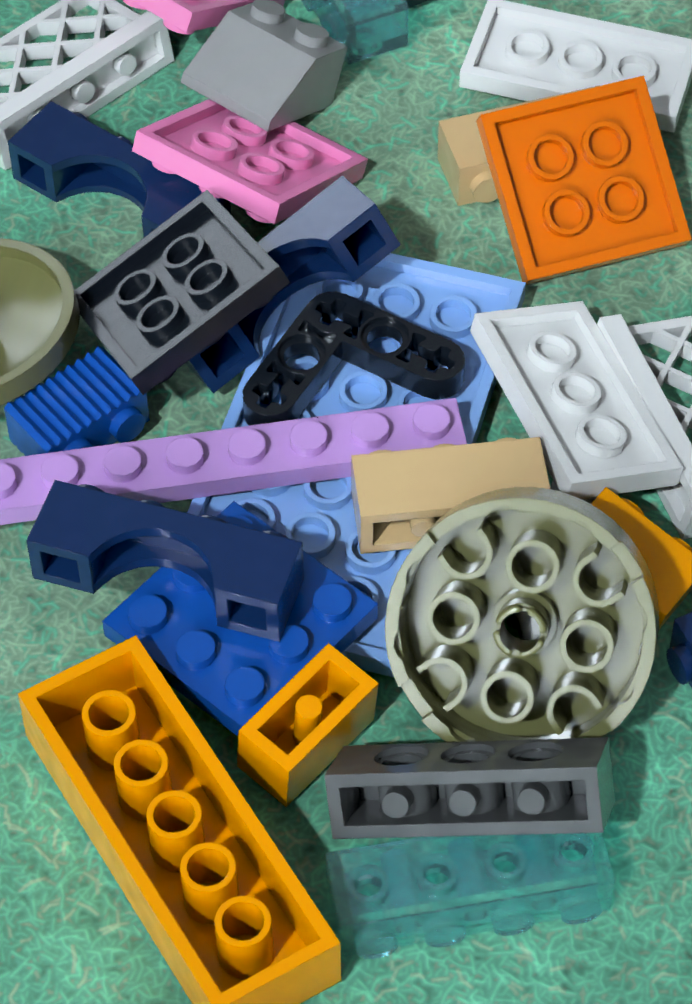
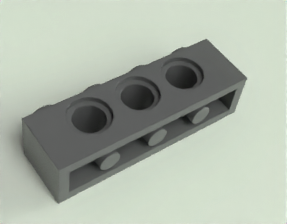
(471, 788)

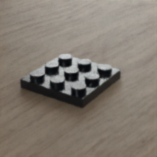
(178, 291)

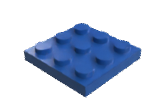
(228, 669)

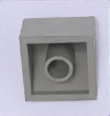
(267, 65)

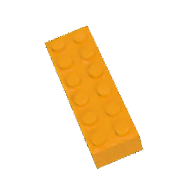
(178, 833)

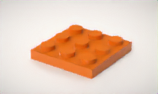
(583, 180)

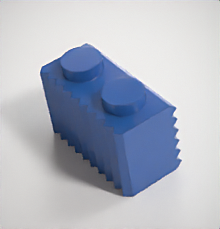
(78, 408)

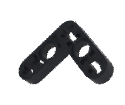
(335, 343)

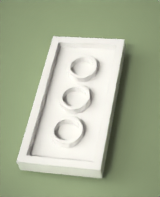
(547, 52)
(575, 399)

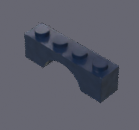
(69, 156)
(326, 239)
(94, 535)

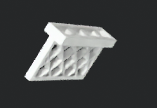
(95, 75)
(648, 377)

